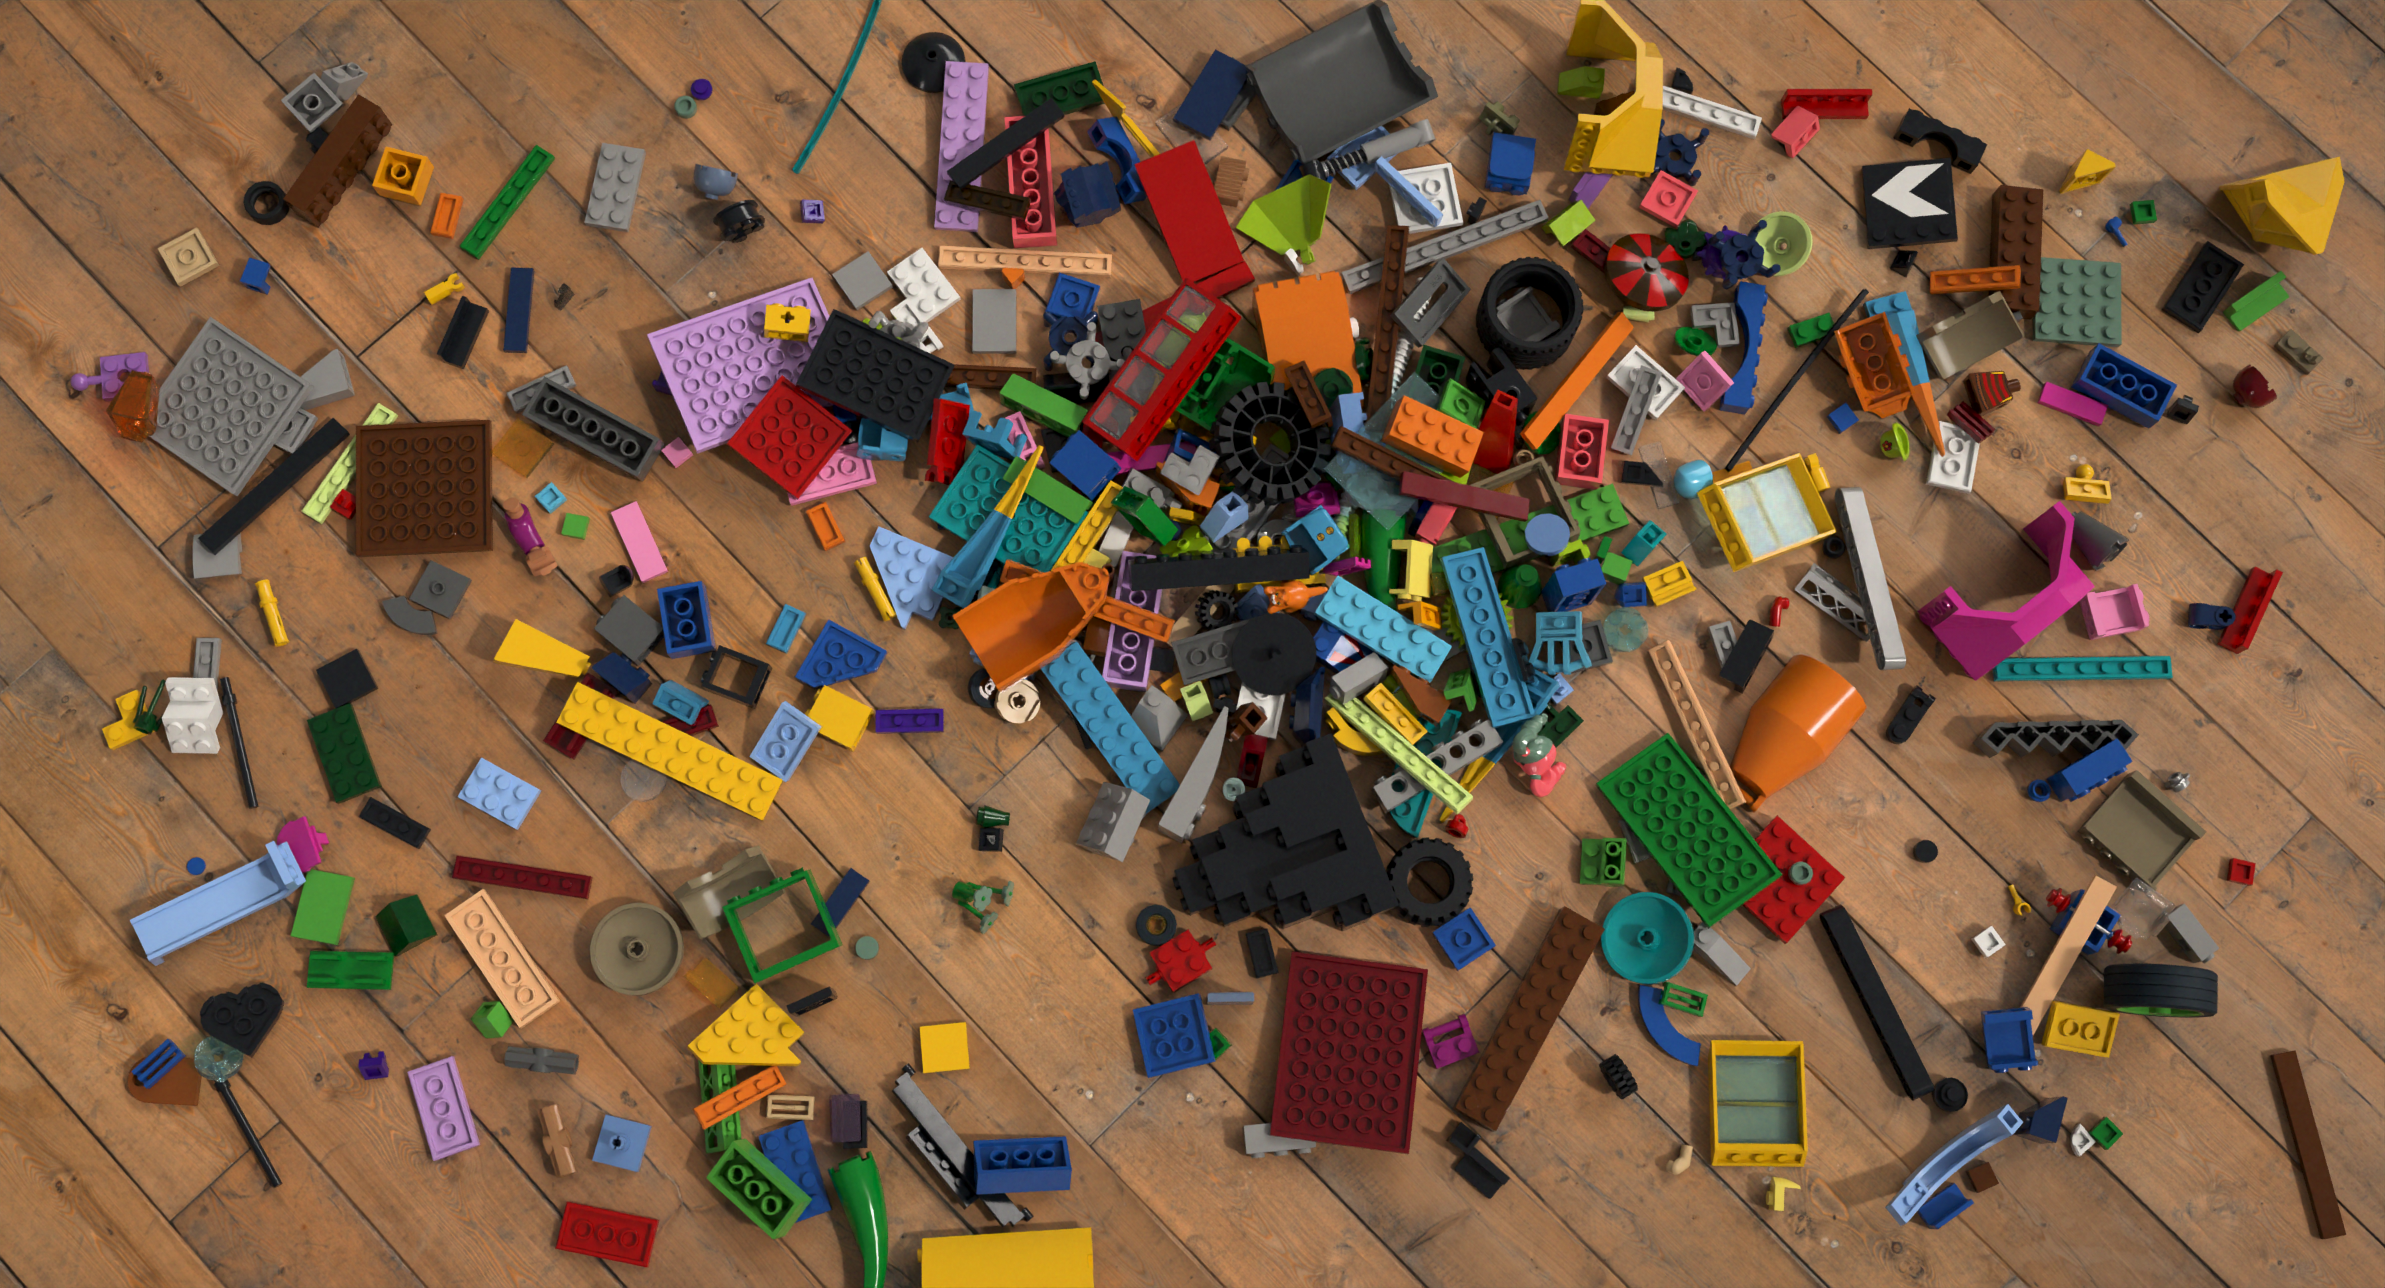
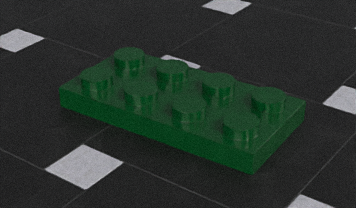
(1068, 88)
(344, 753)

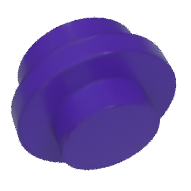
(701, 89)

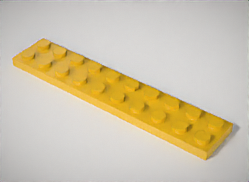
(669, 751)

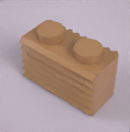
(1230, 179)

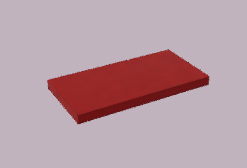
(1189, 212)

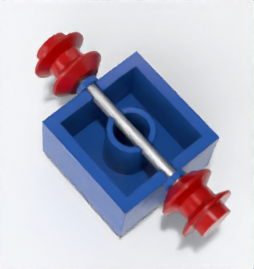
(2065, 907)

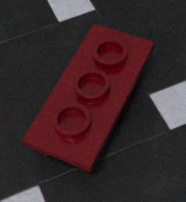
(567, 740)

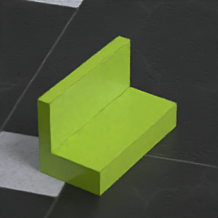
(1569, 222)

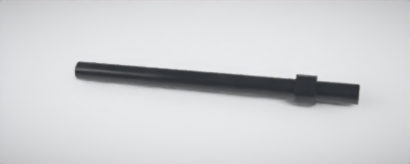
(229, 700)
(224, 1089)

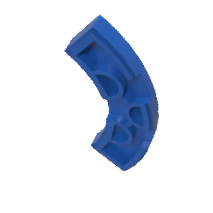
(1662, 1030)

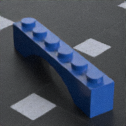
(1749, 303)

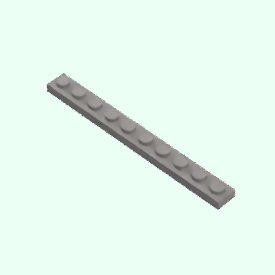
(1451, 244)

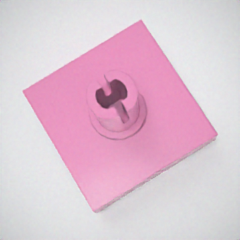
(1704, 381)

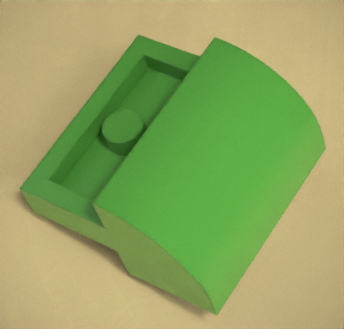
(1603, 862)

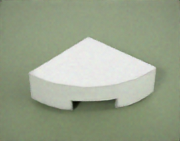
(1290, 259)
(2080, 1140)

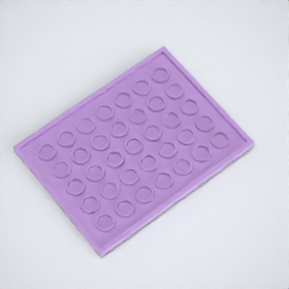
(725, 366)

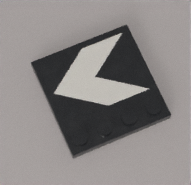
(1909, 203)

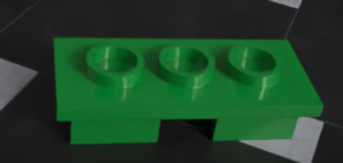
(350, 970)

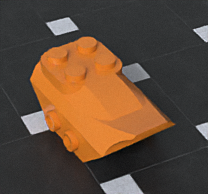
(1875, 365)

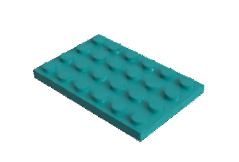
(1035, 532)

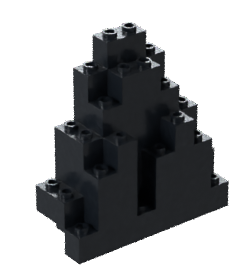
(1291, 850)

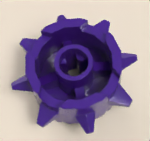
(1710, 254)

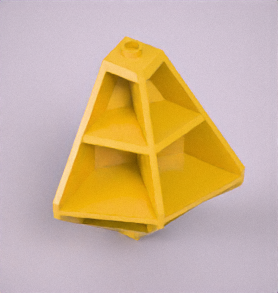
(2290, 205)

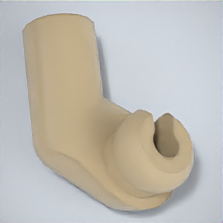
(1682, 1163)

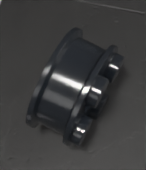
(739, 221)

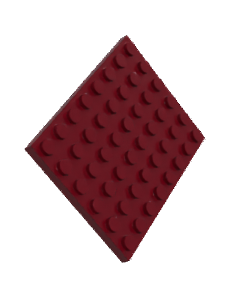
(1349, 1053)

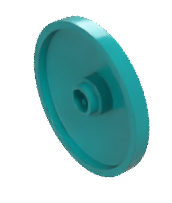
(1647, 938)

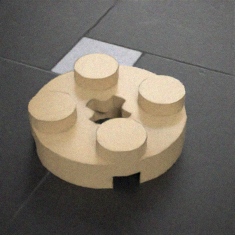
(1021, 713)

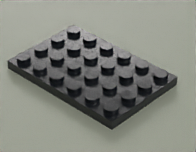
(875, 375)

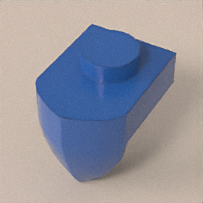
(1631, 594)

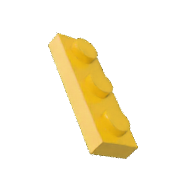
(1395, 714)

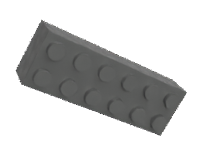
(593, 429)

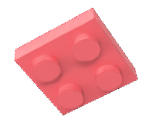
(1668, 199)

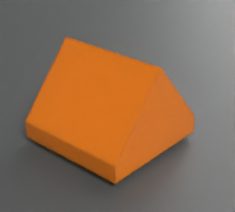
(1013, 276)

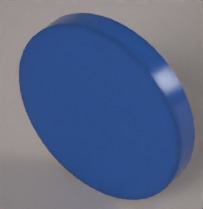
(196, 866)

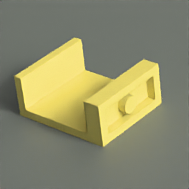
(1417, 570)

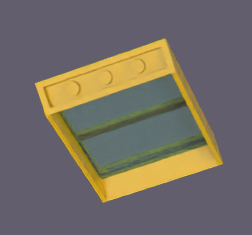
(1766, 512)
(1757, 1103)

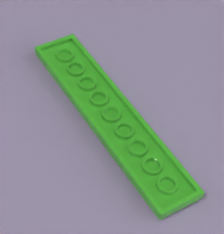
(1595, 511)

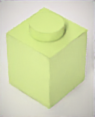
(1196, 701)

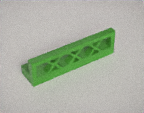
(727, 1130)

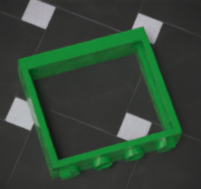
(758, 893)

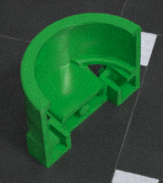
(1222, 381)

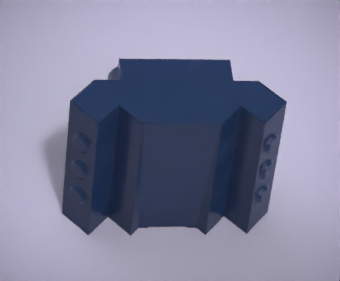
(1088, 194)

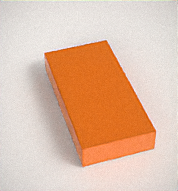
(446, 215)
(825, 526)

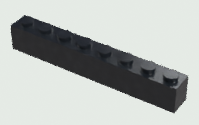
(1218, 569)

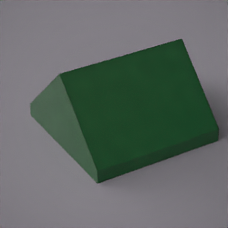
(405, 924)

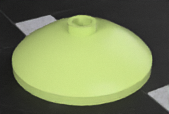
(1789, 230)

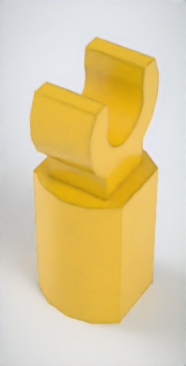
(443, 289)
(1817, 473)

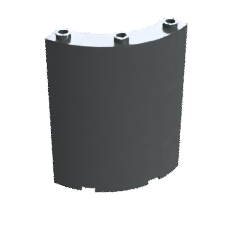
(1339, 82)

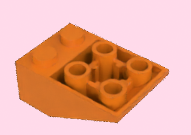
(1200, 504)

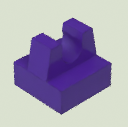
(374, 1067)

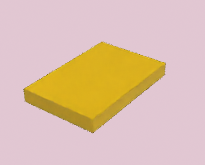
(2080, 1029)

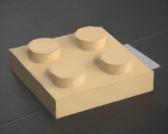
(188, 257)

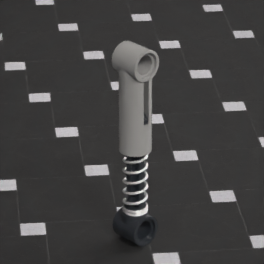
(1414, 136)

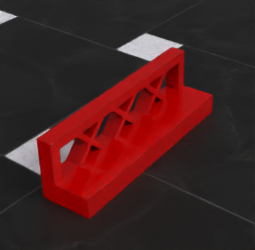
(1828, 102)
(2249, 609)

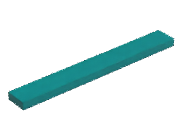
(2083, 668)

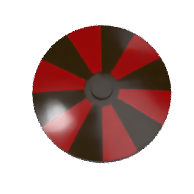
(1646, 272)

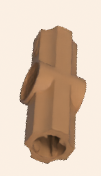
(557, 1141)

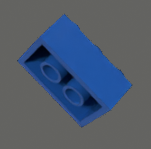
(686, 619)
(2090, 771)

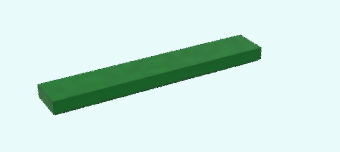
(507, 202)

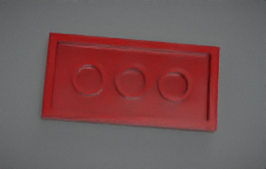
(607, 1234)

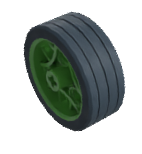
(2160, 990)

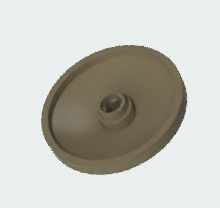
(637, 949)

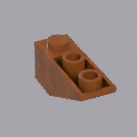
(1425, 700)

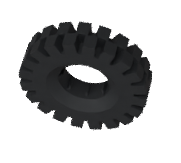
(1242, 463)

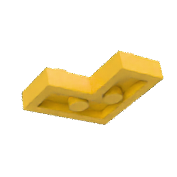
(123, 731)

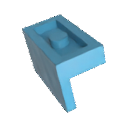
(679, 701)

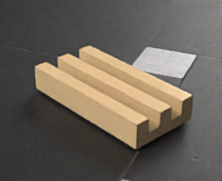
(810, 1108)

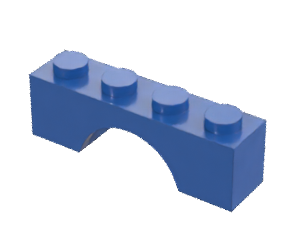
(1111, 138)

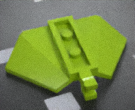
(1289, 217)

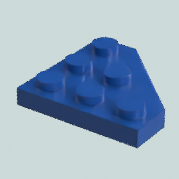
(839, 657)

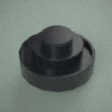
(1950, 1094)

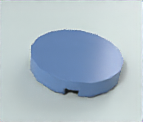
(1547, 534)

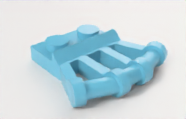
(1564, 628)

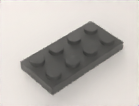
(1207, 653)

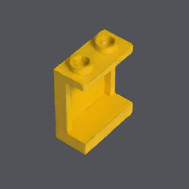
(840, 717)

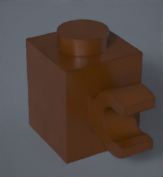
(1245, 721)

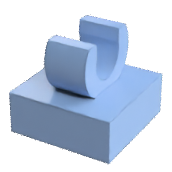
(1563, 690)

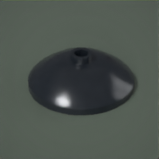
(926, 72)

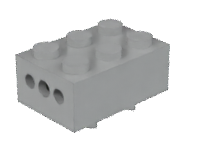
(1113, 821)

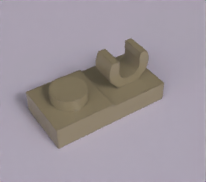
(2298, 351)

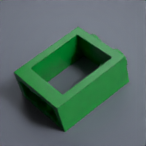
(1144, 516)

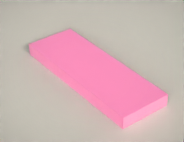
(639, 542)

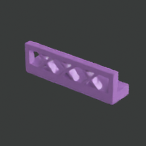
(1589, 187)

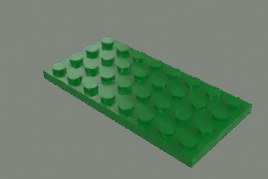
(1688, 830)

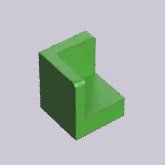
(1616, 568)
(492, 1019)

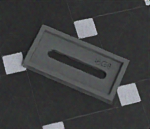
(1455, 291)

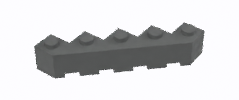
(2053, 736)

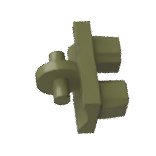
(1497, 121)

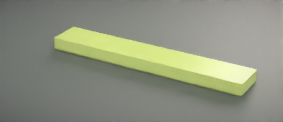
(343, 471)

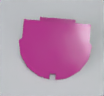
(303, 842)

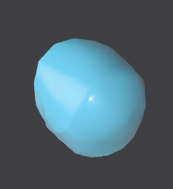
(1692, 478)

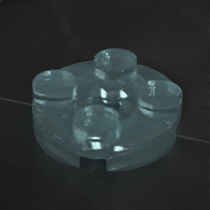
(1635, 623)
(209, 1068)

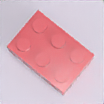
(1581, 451)

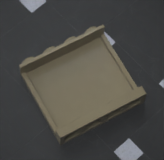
(2140, 830)

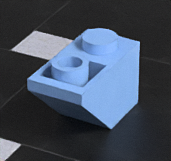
(1225, 516)

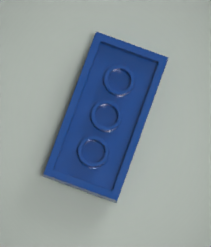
(793, 1154)

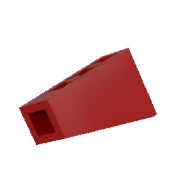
(1497, 442)

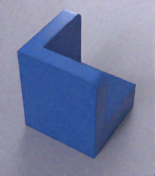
(255, 276)

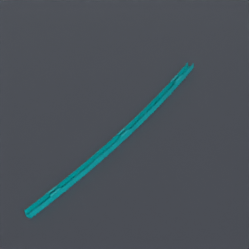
(841, 88)

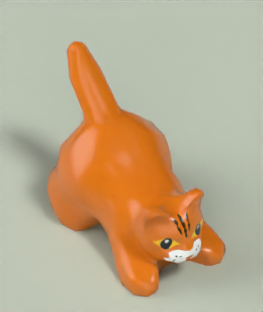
(1291, 595)

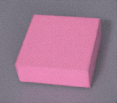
(677, 452)

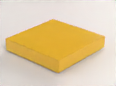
(944, 1047)

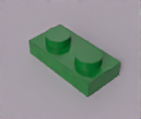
(1810, 330)

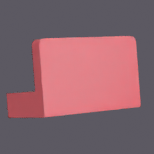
(1796, 130)

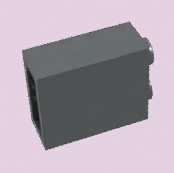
(630, 629)

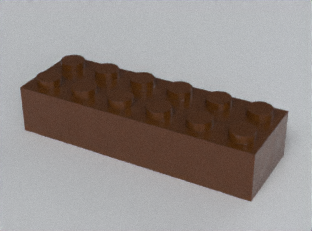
(338, 161)
(2018, 241)

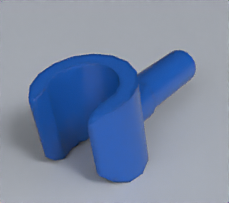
(2112, 227)

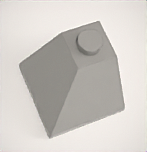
(312, 102)
(1158, 717)

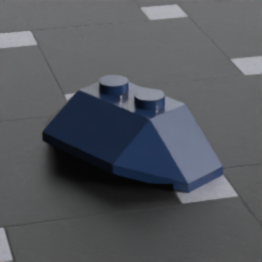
(1307, 708)

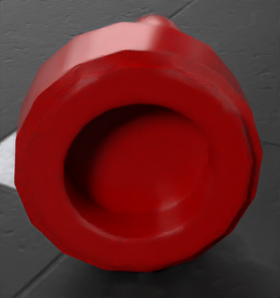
(1457, 828)

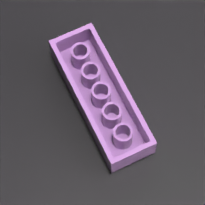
(1129, 651)

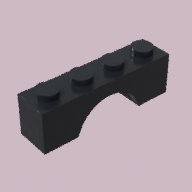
(1964, 149)

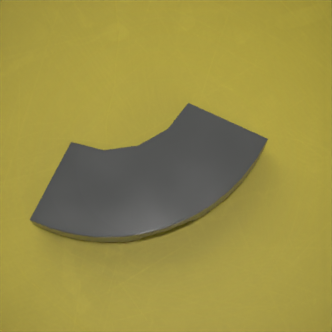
(409, 618)

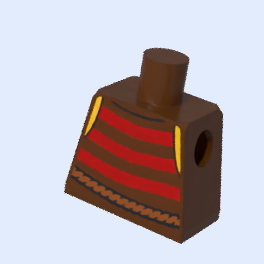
(1989, 390)

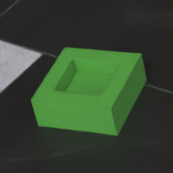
(575, 526)

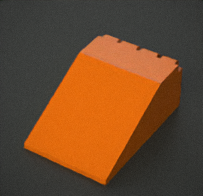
(1306, 324)

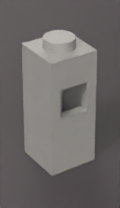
(1358, 678)
(2190, 935)

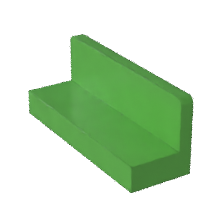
(2257, 302)
(1461, 684)

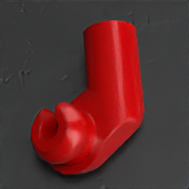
(1776, 609)

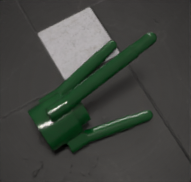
(147, 721)

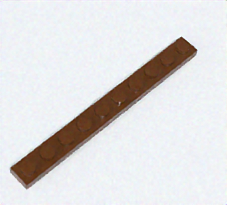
(1386, 328)

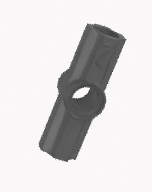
(541, 1060)

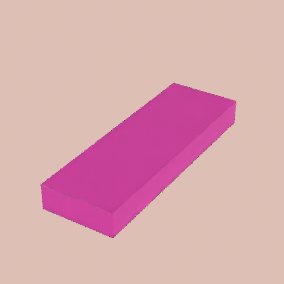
(2072, 404)

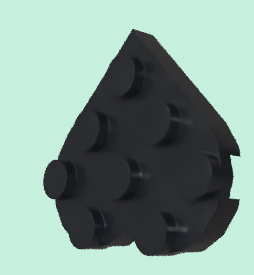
(242, 1018)

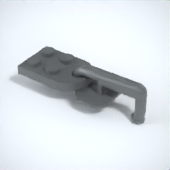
(1121, 328)

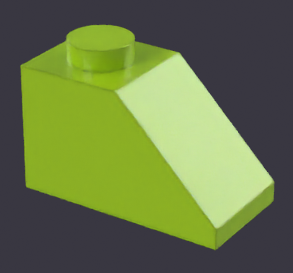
(1582, 82)

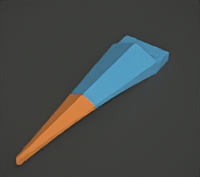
(1903, 321)

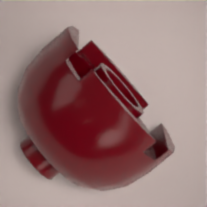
(2252, 388)

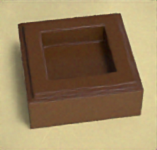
(1982, 1177)

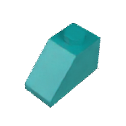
(1643, 543)

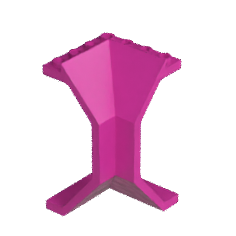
(1988, 637)

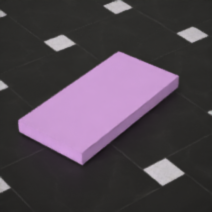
(443, 1108)

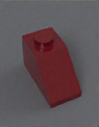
(1252, 759)

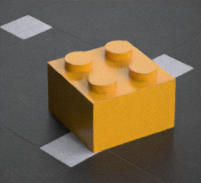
(403, 176)

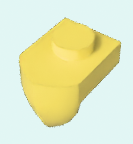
(1775, 1196)

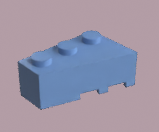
(1347, 412)

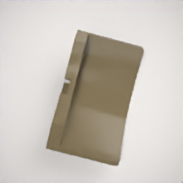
(1970, 336)
(707, 894)

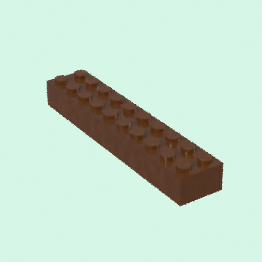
(1528, 1019)

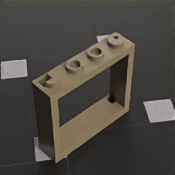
(1554, 492)

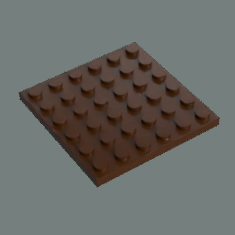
(424, 488)

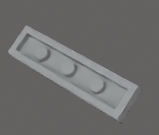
(1636, 410)

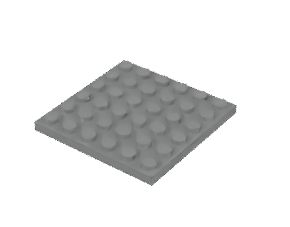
(226, 406)

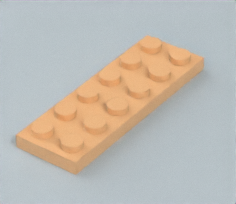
(502, 958)

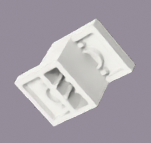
(192, 715)

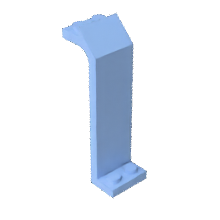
(218, 903)

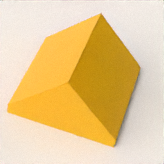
(2087, 171)

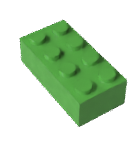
(759, 1188)

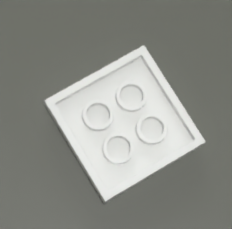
(1437, 186)

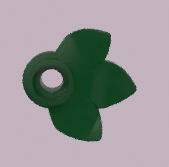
(1685, 236)

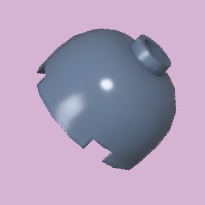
(714, 181)

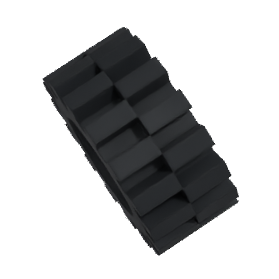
(1205, 606)
(1618, 1076)

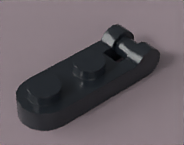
(1908, 716)

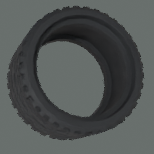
(1539, 275)

